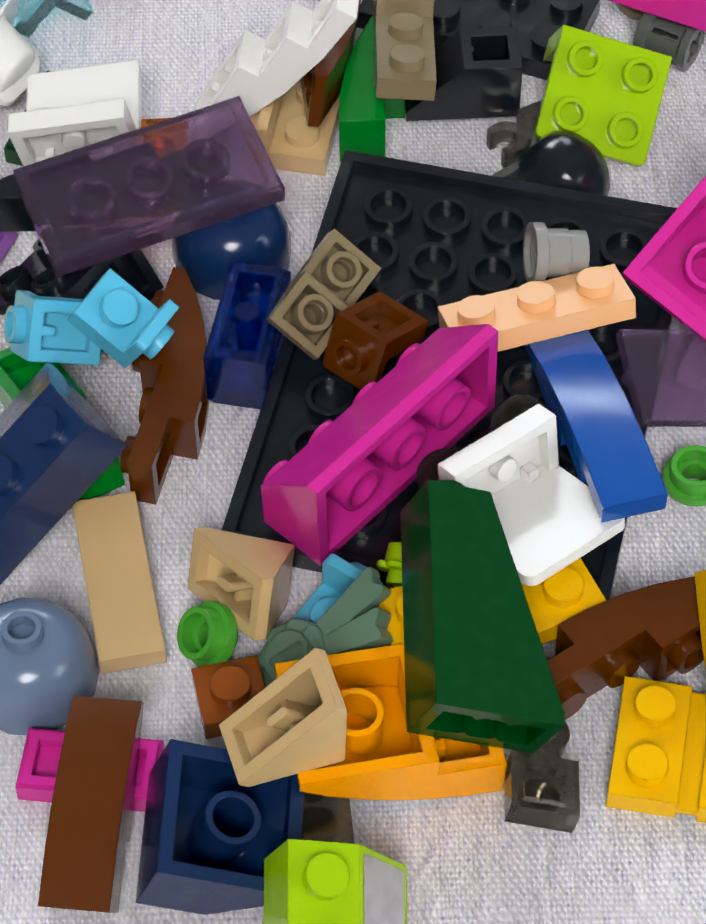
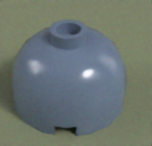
(42, 664)

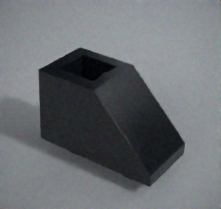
(475, 77)

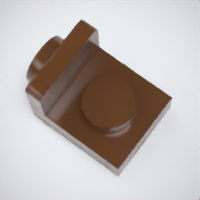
(369, 337)

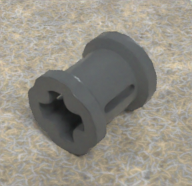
(683, 50)

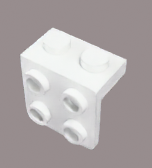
(539, 504)

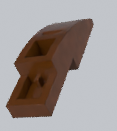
(173, 396)
(609, 641)

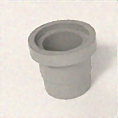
(553, 251)

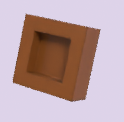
(225, 689)

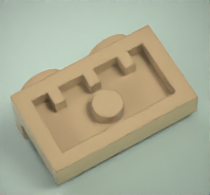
(290, 140)

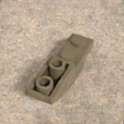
(404, 49)

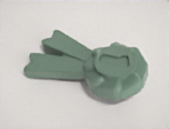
(347, 626)

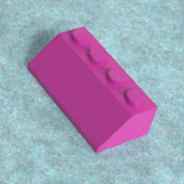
(378, 442)

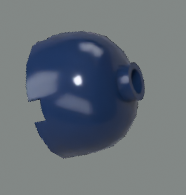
(251, 238)

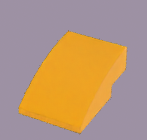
(381, 754)

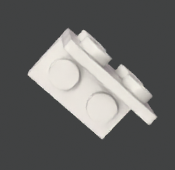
(76, 109)

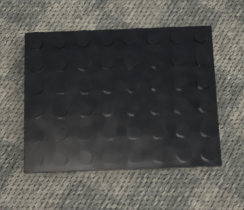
(437, 242)

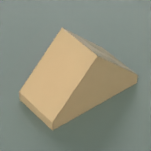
(244, 574)
(289, 724)

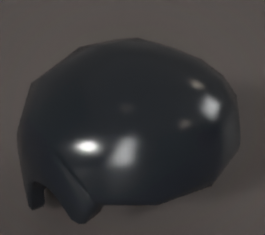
(566, 162)

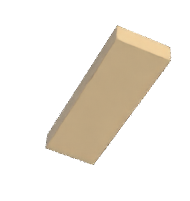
(119, 583)

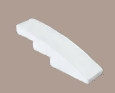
(268, 67)

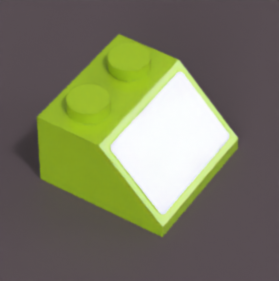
(333, 885)

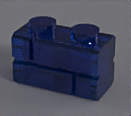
(241, 341)

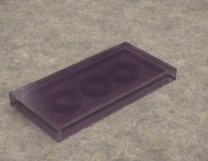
(148, 186)

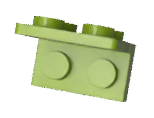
(603, 93)

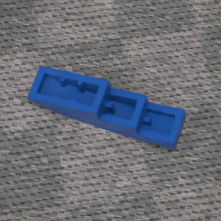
(597, 426)

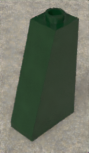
(468, 628)

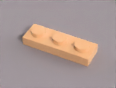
(547, 307)

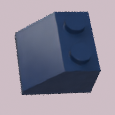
(209, 833)

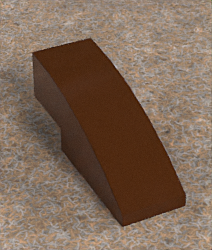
(92, 805)

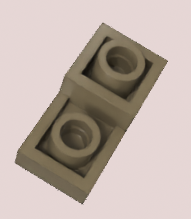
(324, 286)

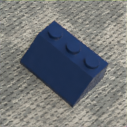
(48, 459)

